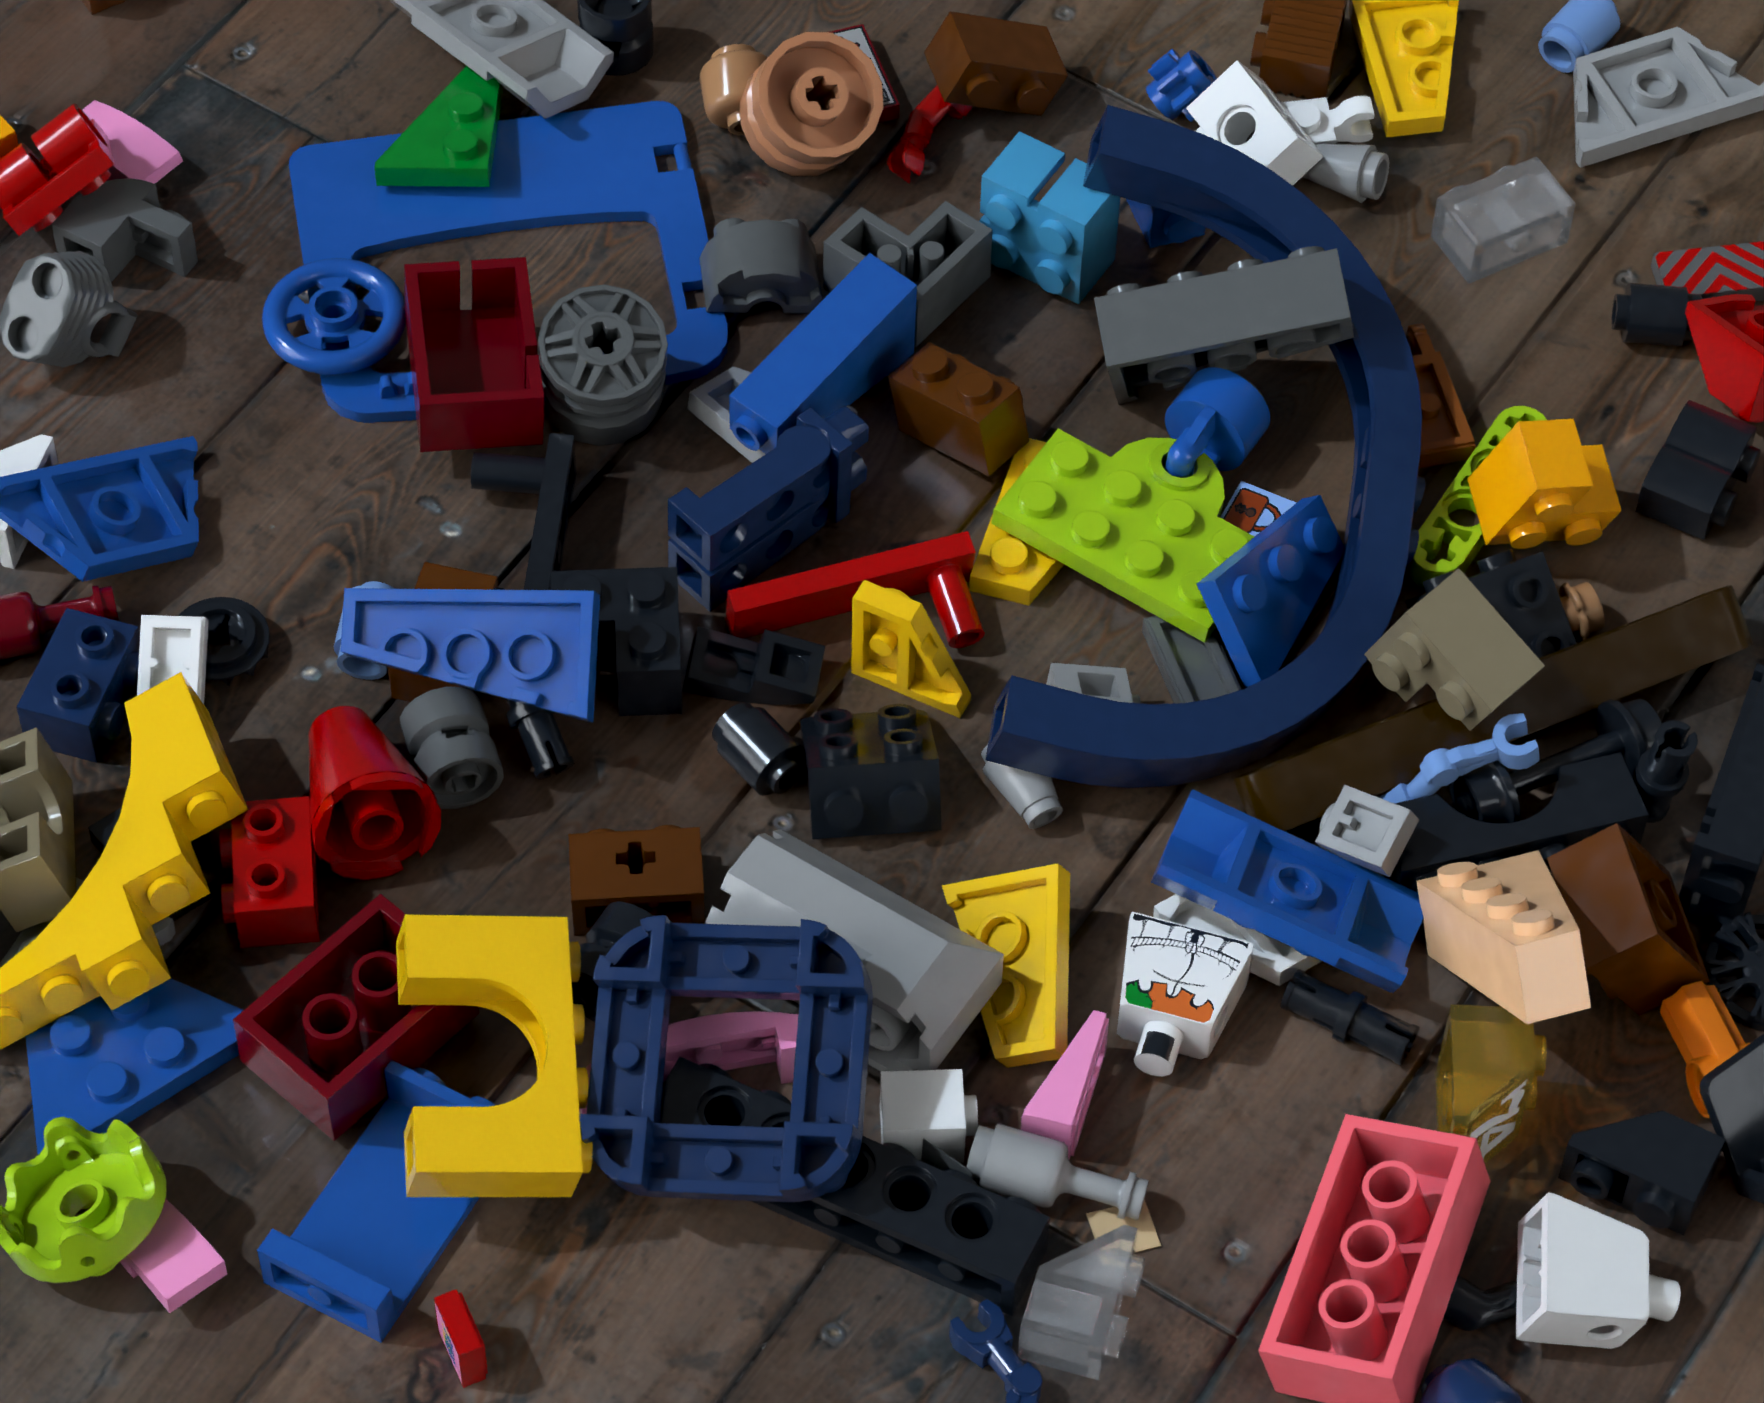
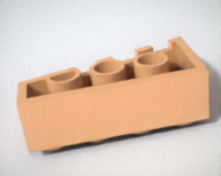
(1507, 935)

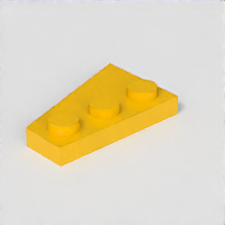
(1407, 59)

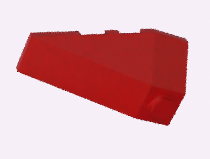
(1731, 351)

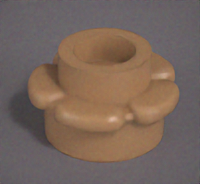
(1582, 609)

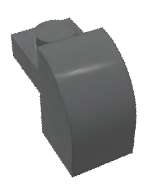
(125, 222)

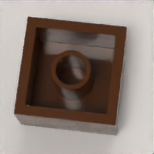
(1627, 919)

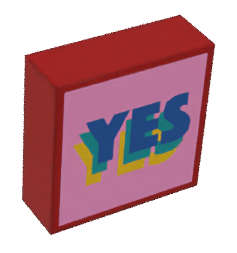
(461, 1337)

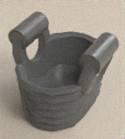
(57, 307)

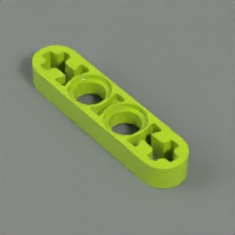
(1462, 541)

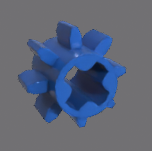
(1178, 82)

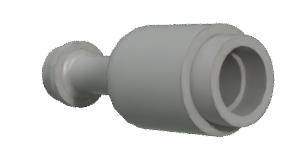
(1039, 1171)

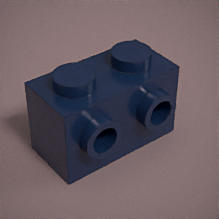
(82, 684)

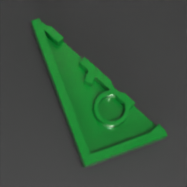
(449, 140)

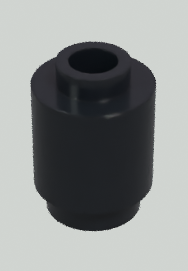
(1652, 314)
(759, 749)

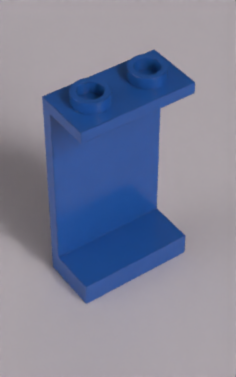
(362, 1239)

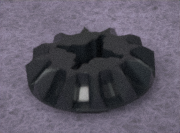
(247, 636)

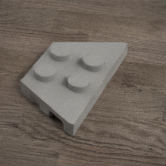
(1654, 94)

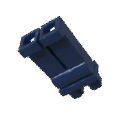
(767, 506)

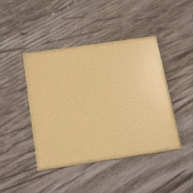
(1106, 1221)

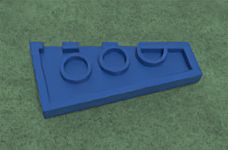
(496, 642)

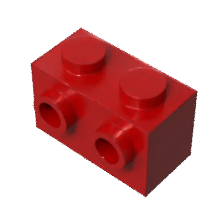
(272, 874)

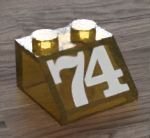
(1487, 1075)

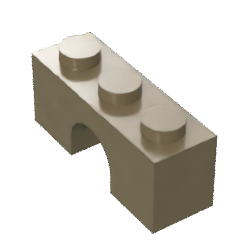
(35, 832)

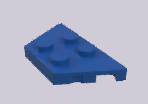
(109, 509)
(126, 1059)

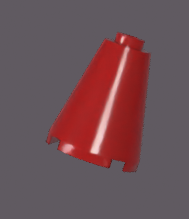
(365, 798)

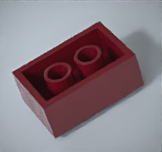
(338, 1023)

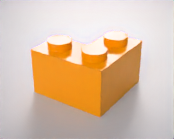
(1543, 487)

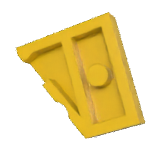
(902, 649)

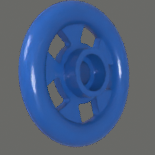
(334, 316)

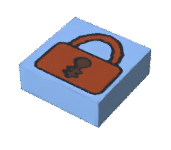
(1254, 508)

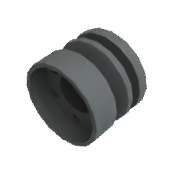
(595, 393)

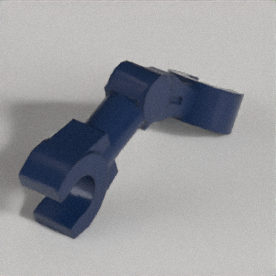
(995, 1349)

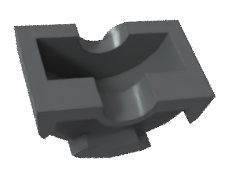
(760, 264)

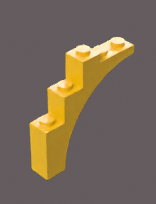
(145, 873)

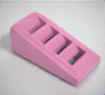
(1066, 1093)

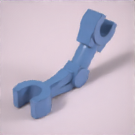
(1445, 765)

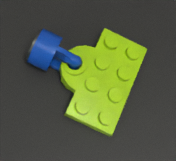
(1151, 510)

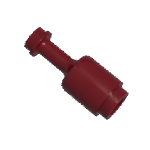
(26, 622)

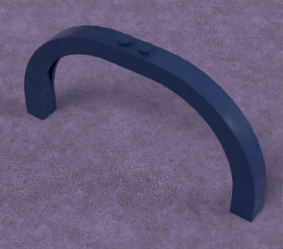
(1182, 743)

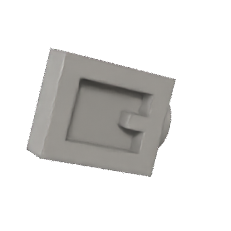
(1366, 830)

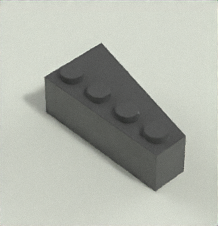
(1221, 319)

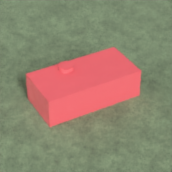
(1375, 1264)

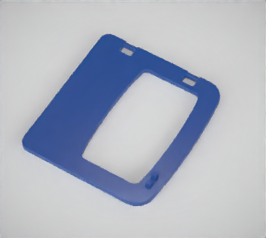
(542, 175)

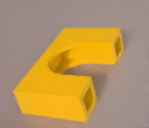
(527, 975)

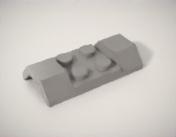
(520, 44)

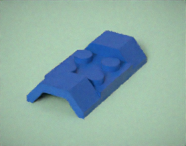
(1291, 891)

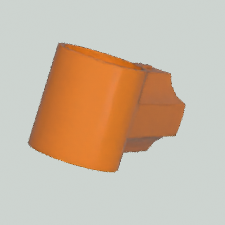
(1701, 1032)

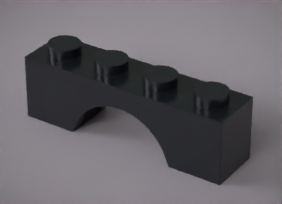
(1584, 802)

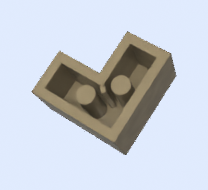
(1458, 649)

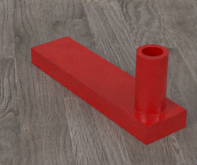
(929, 566)

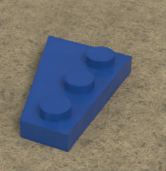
(1271, 587)

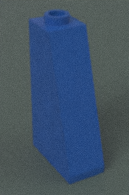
(831, 356)

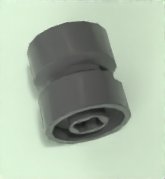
(452, 746)

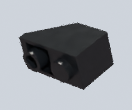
(1645, 1166)

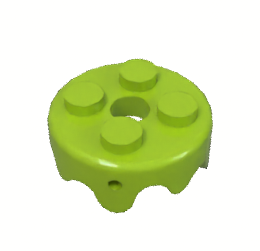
(79, 1170)

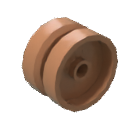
(811, 104)

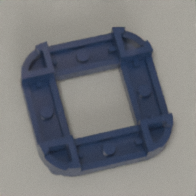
(729, 962)

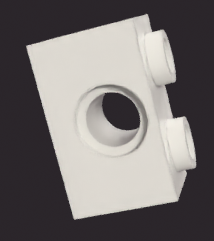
(1244, 103)

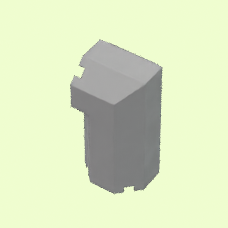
(921, 969)

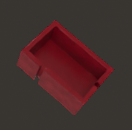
(477, 366)

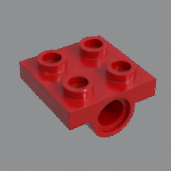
(72, 162)

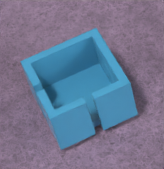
(1053, 242)

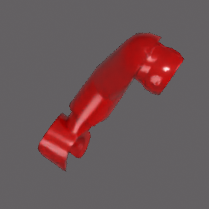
(917, 134)

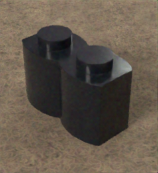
(1698, 469)

